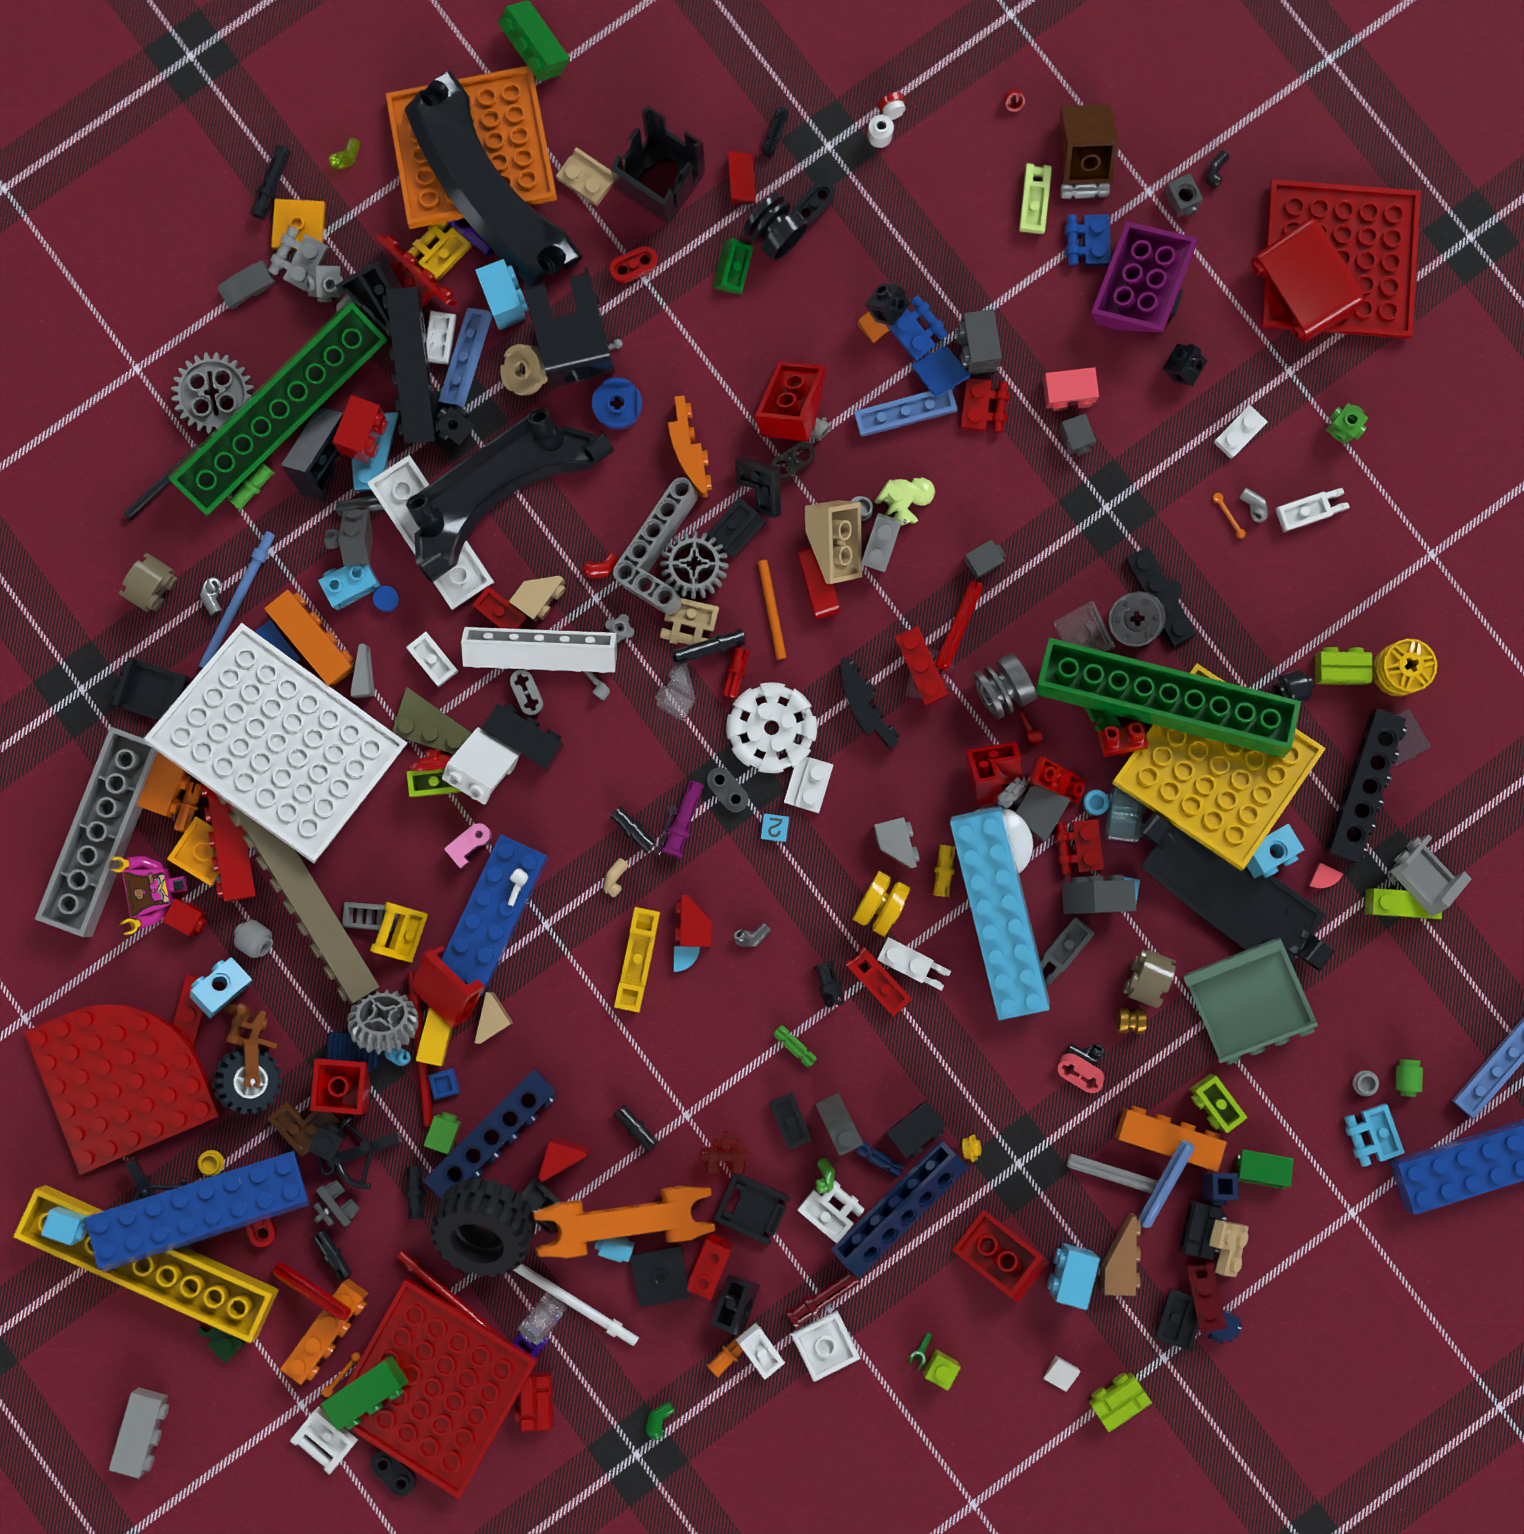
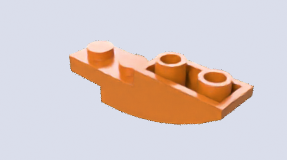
(689, 455)

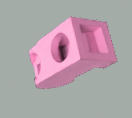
(474, 837)

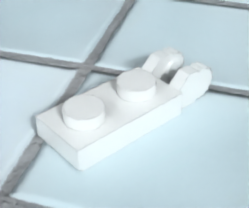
(1309, 510)
(910, 962)

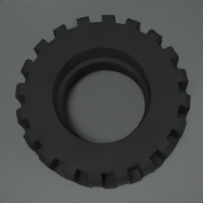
(476, 1248)

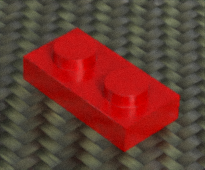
(499, 610)

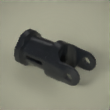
(830, 986)

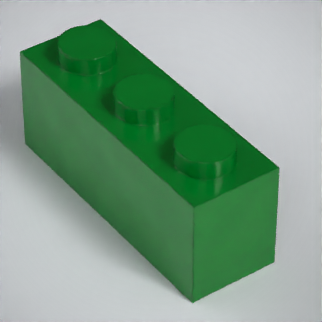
(533, 40)
(365, 1394)

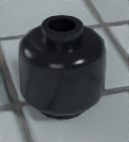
(1294, 685)

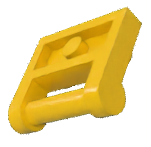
(406, 933)

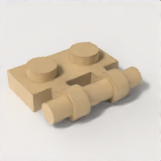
(692, 615)

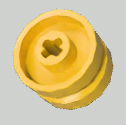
(884, 905)

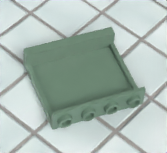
(1251, 1001)

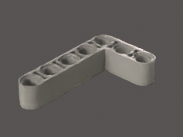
(655, 546)

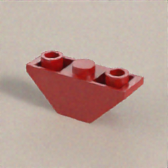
(1056, 779)

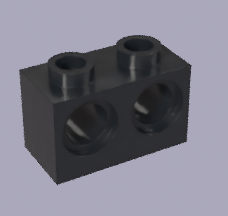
(539, 1198)

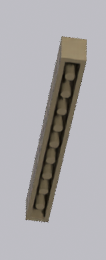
(309, 907)

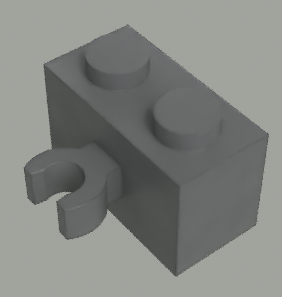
(353, 538)

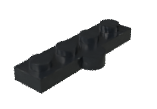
(1152, 580)

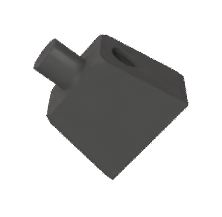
(1040, 810)

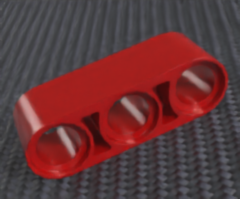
(821, 595)

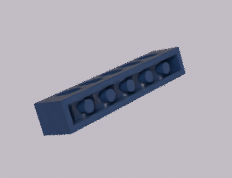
(536, 1084)
(899, 1209)

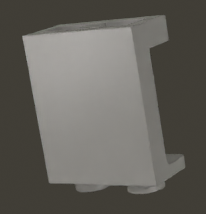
(1427, 877)

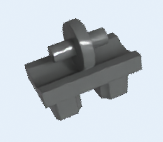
(343, 1213)

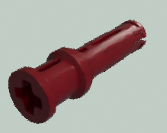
(812, 1305)

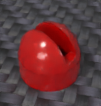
(1018, 99)

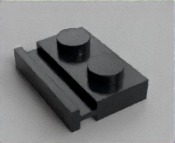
(736, 528)
(1178, 1320)

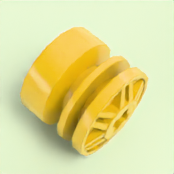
(1390, 670)

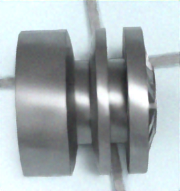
(1126, 629)
(1008, 684)

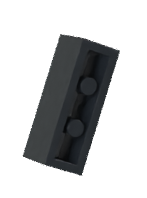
(523, 735)

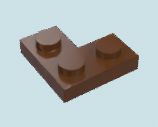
(298, 1130)

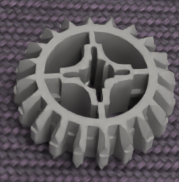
(705, 566)
(377, 1019)

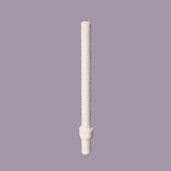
(613, 1327)

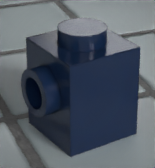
(1219, 1188)
(1232, 1329)

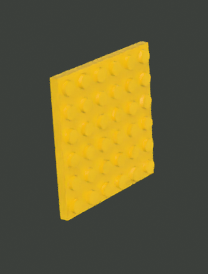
(1217, 789)

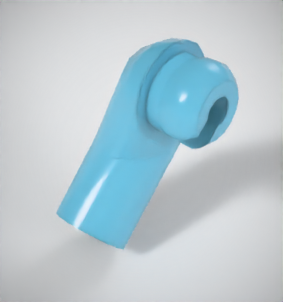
(398, 1057)

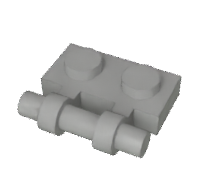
(308, 253)

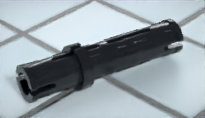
(272, 177)
(717, 644)

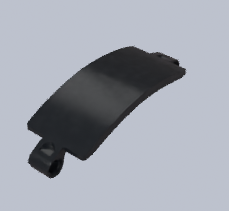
(1231, 899)

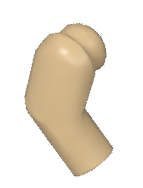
(612, 876)

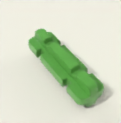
(794, 1046)

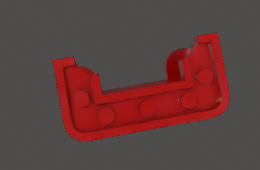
(1310, 279)

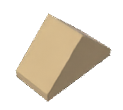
(492, 1018)

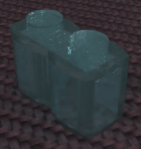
(1124, 817)

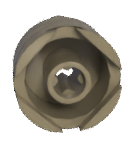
(148, 582)
(1150, 977)

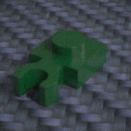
(222, 1343)

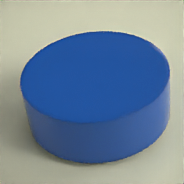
(386, 598)

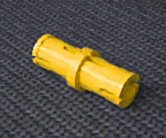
(944, 870)

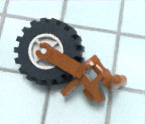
(247, 1076)

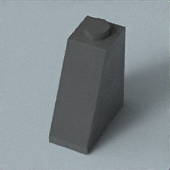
(839, 1124)

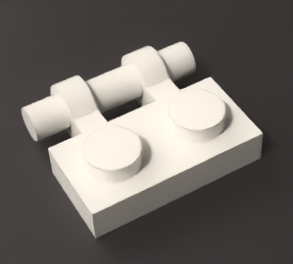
(826, 1216)

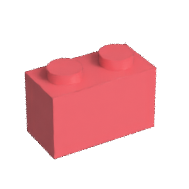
(1070, 388)

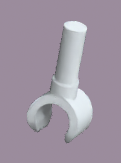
(520, 878)

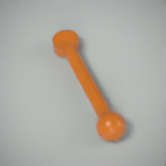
(1217, 498)
(328, 1390)

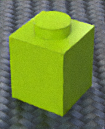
(941, 1369)

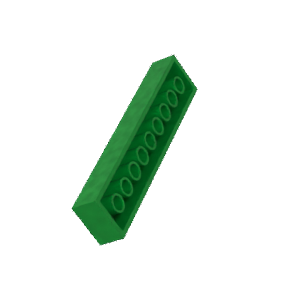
(277, 408)
(1168, 698)

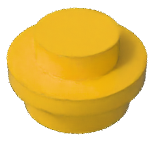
(211, 1163)

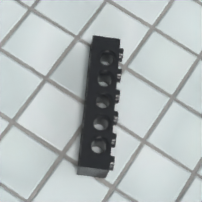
(1338, 844)

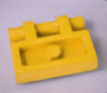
(444, 253)

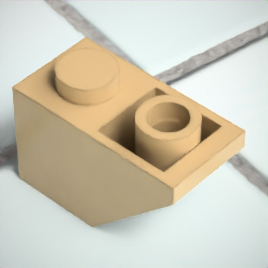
(536, 595)

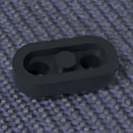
(814, 205)
(394, 1472)

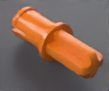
(188, 807)
(725, 1357)

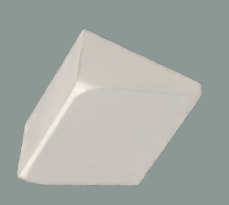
(1061, 1373)

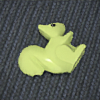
(902, 493)

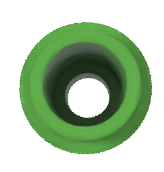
(1409, 1077)

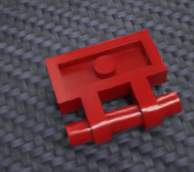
(976, 405)
(1086, 844)

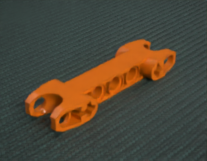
(578, 1227)

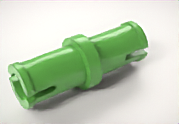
(251, 486)

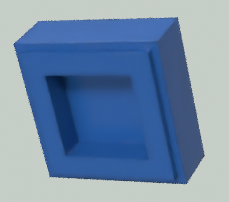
(444, 1083)

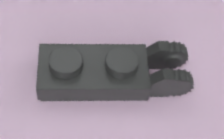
(1066, 948)

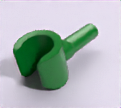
(919, 1354)

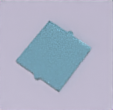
(1413, 741)

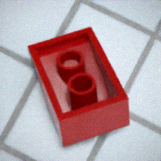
(791, 401)
(1000, 1256)

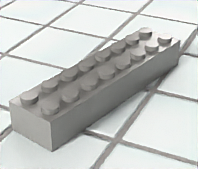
(98, 833)

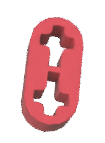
(1081, 1073)

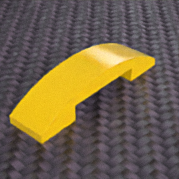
(637, 959)

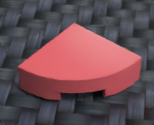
(1324, 876)

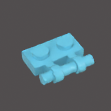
(1381, 1131)

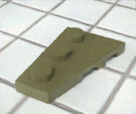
(427, 725)

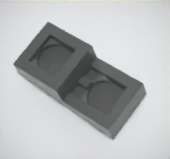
(246, 283)

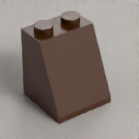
(1087, 144)

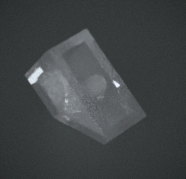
(542, 1318)

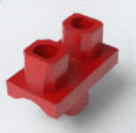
(1123, 739)

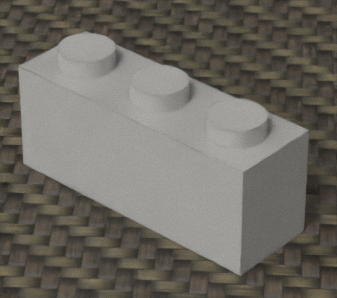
(139, 1433)

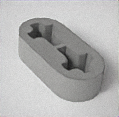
(521, 695)

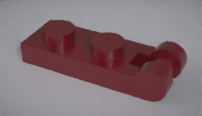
(1206, 1296)

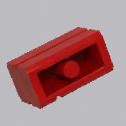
(536, 1403)

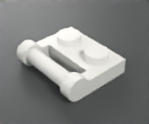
(324, 1433)

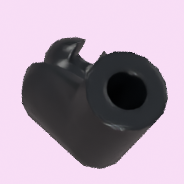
(1214, 166)
(1090, 1054)

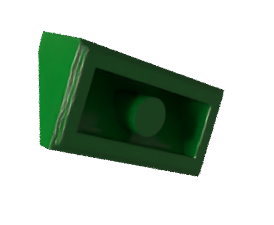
(732, 266)

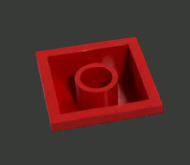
(340, 1086)

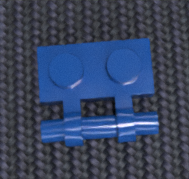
(1096, 240)
(912, 335)

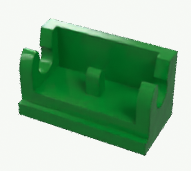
(1264, 1169)

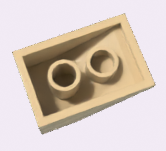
(836, 538)

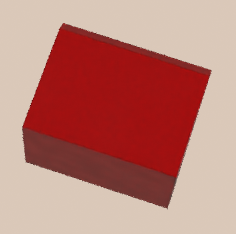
(561, 1155)

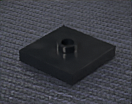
(660, 1276)

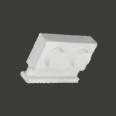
(808, 784)

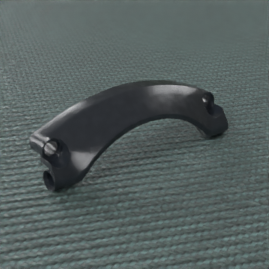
(488, 203)

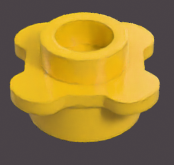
(971, 1148)

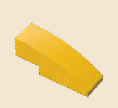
(434, 1040)

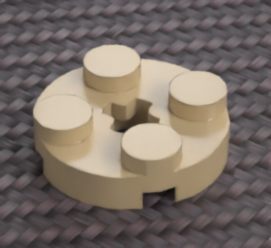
(535, 373)

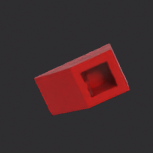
(695, 924)

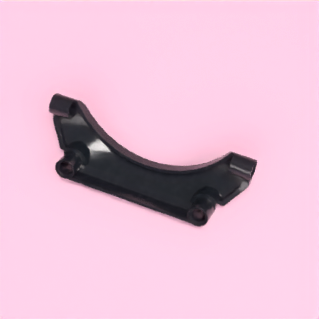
(516, 458)

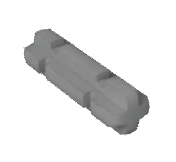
(1084, 190)
(1012, 792)

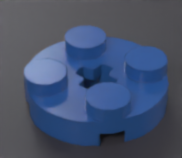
(627, 414)

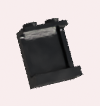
(148, 688)

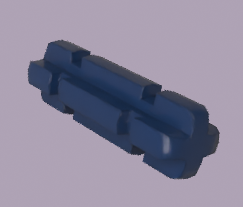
(880, 1159)

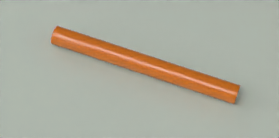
(772, 609)

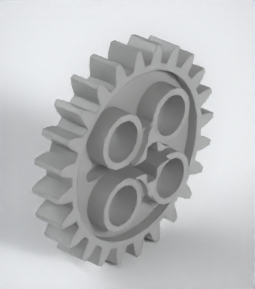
(190, 397)

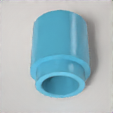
(615, 1249)

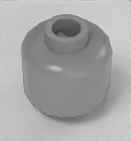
(253, 939)

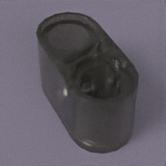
(793, 463)

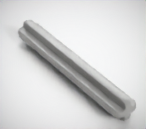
(1111, 1173)

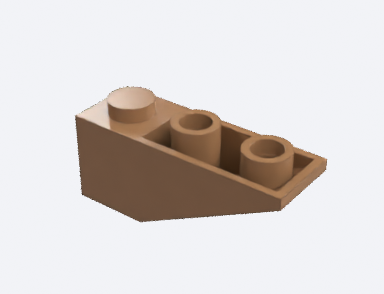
(1119, 1264)

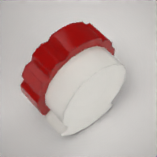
(892, 105)

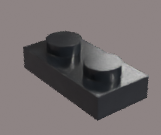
(790, 1120)

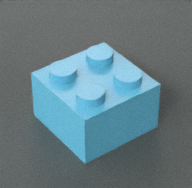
(500, 291)
(1073, 1275)

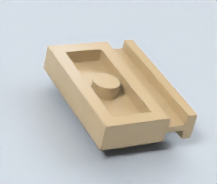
(586, 177)

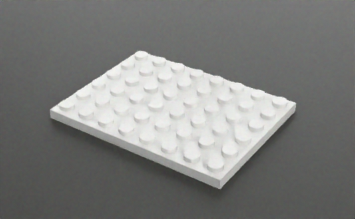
(276, 742)

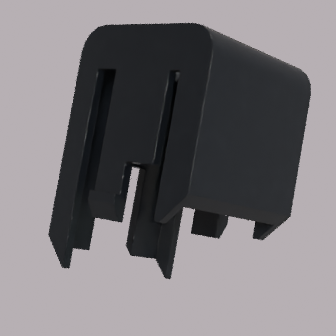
(657, 148)
(572, 344)

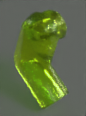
(346, 157)

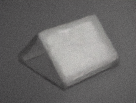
(1085, 628)

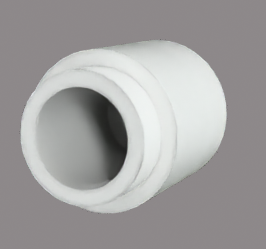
(880, 131)

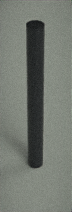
(154, 490)

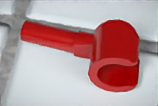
(1033, 737)

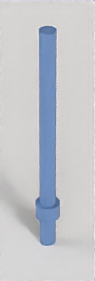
(258, 556)

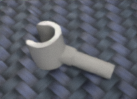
(601, 689)

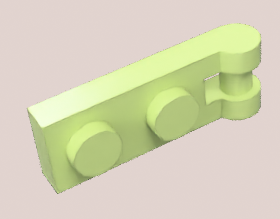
(1035, 199)

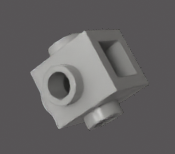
(322, 282)

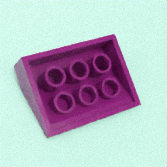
(1143, 279)

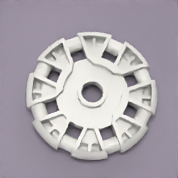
(774, 712)

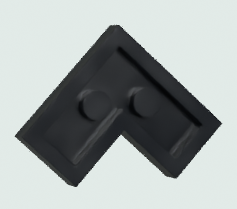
(765, 481)

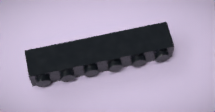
(411, 364)

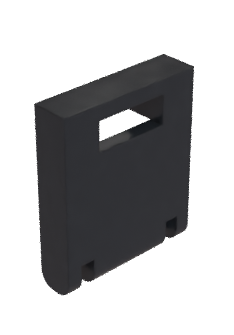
(756, 1209)

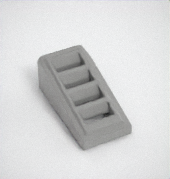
(363, 680)
(348, 912)

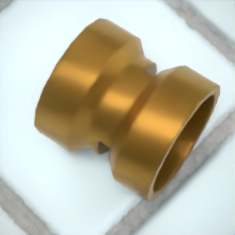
(1133, 1021)

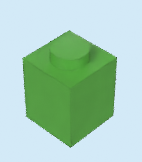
(443, 1132)

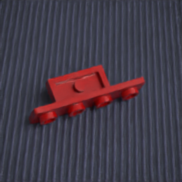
(412, 275)

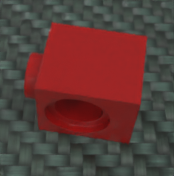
(185, 917)

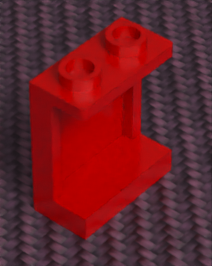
(444, 989)
(709, 1266)

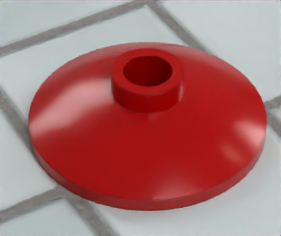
(432, 761)

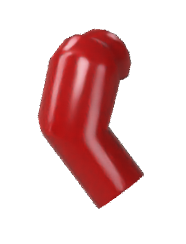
(600, 569)

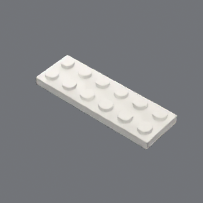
(393, 490)

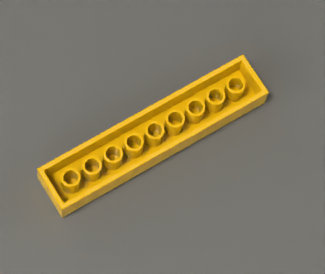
(174, 1278)

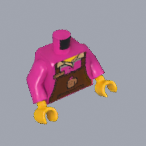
(148, 890)

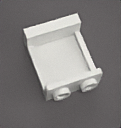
(480, 765)

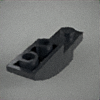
(858, 696)

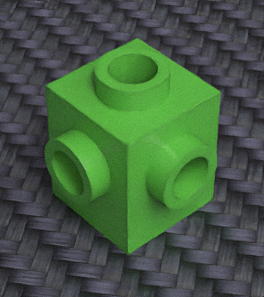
(1347, 423)

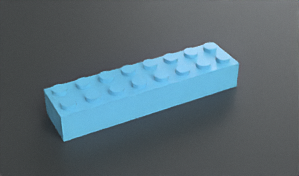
(1000, 913)

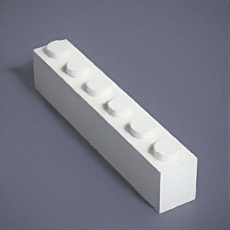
(539, 649)

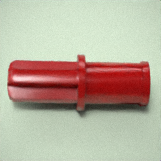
(735, 673)

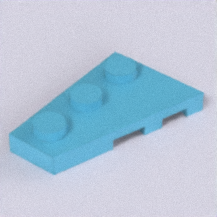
(365, 472)

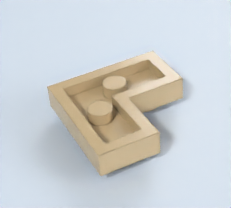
(1231, 1240)

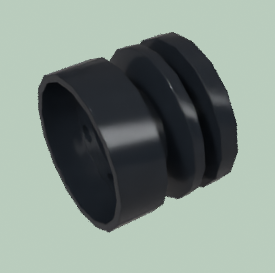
(773, 224)

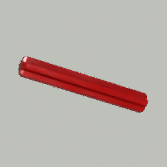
(959, 625)
(312, 1291)

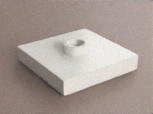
(825, 1345)

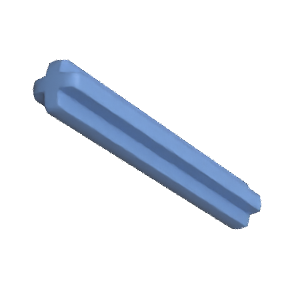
(1166, 1183)

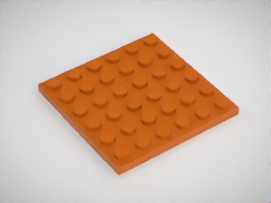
(509, 129)

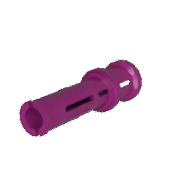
(679, 829)

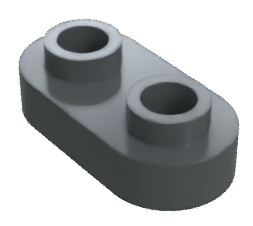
(727, 789)

